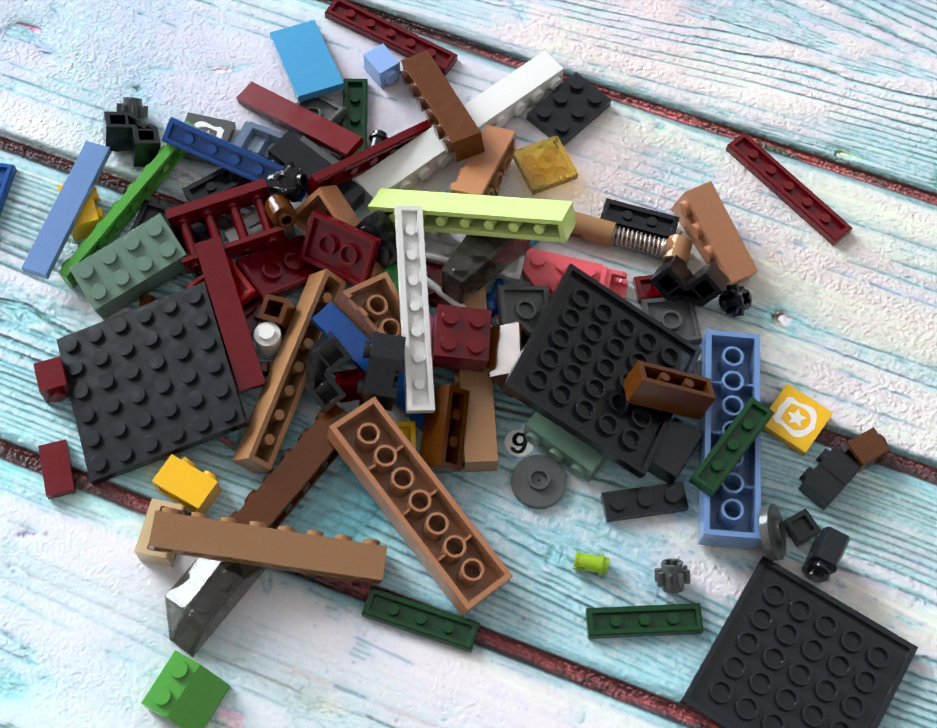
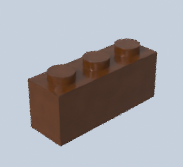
(668, 390)
(445, 430)

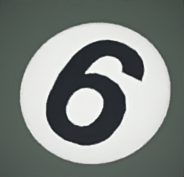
(517, 444)

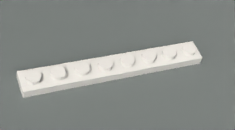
(414, 309)

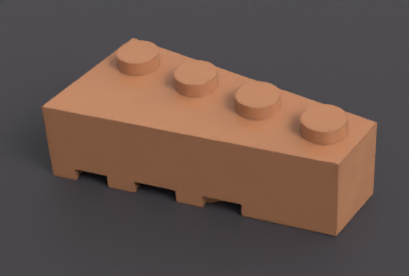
(713, 232)

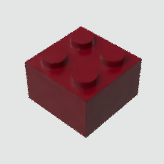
(461, 338)

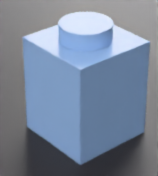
(382, 65)

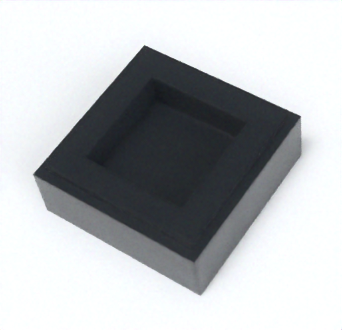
(801, 527)

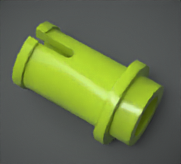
(591, 563)

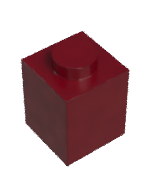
(52, 379)

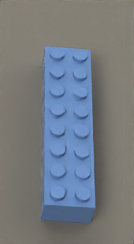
(734, 370)

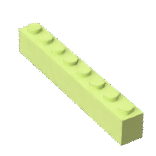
(483, 214)

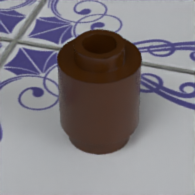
(280, 211)

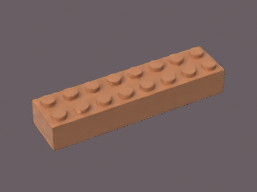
(418, 506)

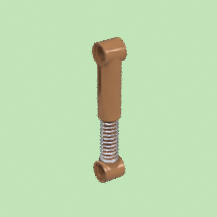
(607, 233)

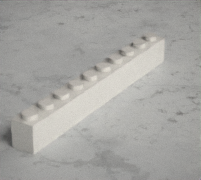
(492, 107)

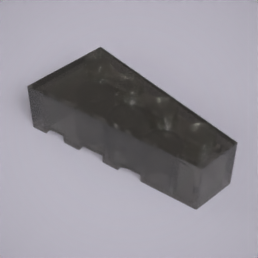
(477, 263)

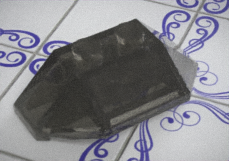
(205, 599)

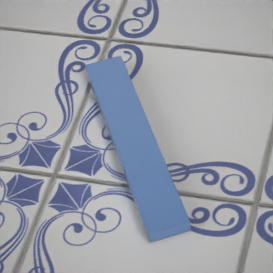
(66, 210)

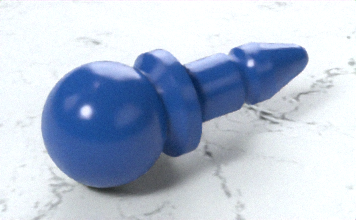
(491, 298)

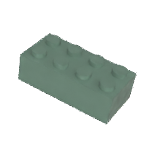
(130, 266)

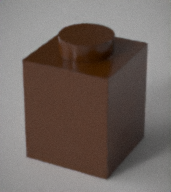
(276, 310)
(867, 448)

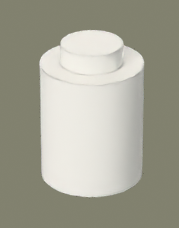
(267, 340)

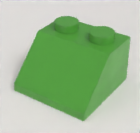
(185, 693)

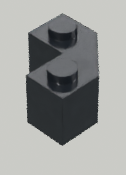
(126, 133)
(679, 283)
(323, 359)
(382, 370)

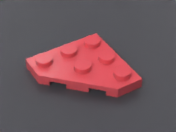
(547, 268)

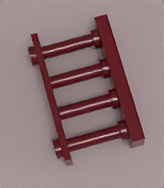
(225, 202)

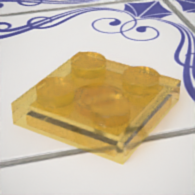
(545, 165)

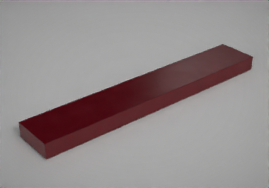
(389, 34)
(300, 120)
(363, 160)
(789, 189)
(230, 315)

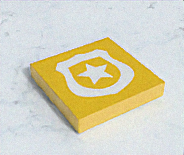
(796, 419)

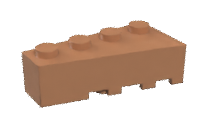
(485, 170)
(332, 202)
(372, 306)

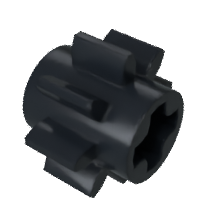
(735, 300)

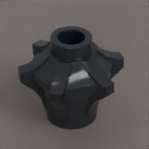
(288, 181)

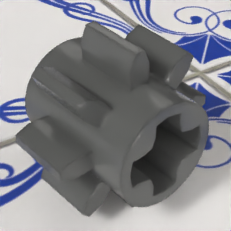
(133, 105)
(672, 575)

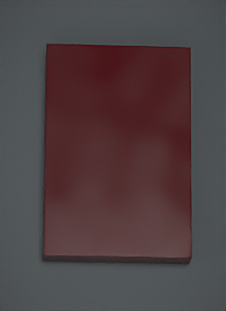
(339, 248)
(277, 269)

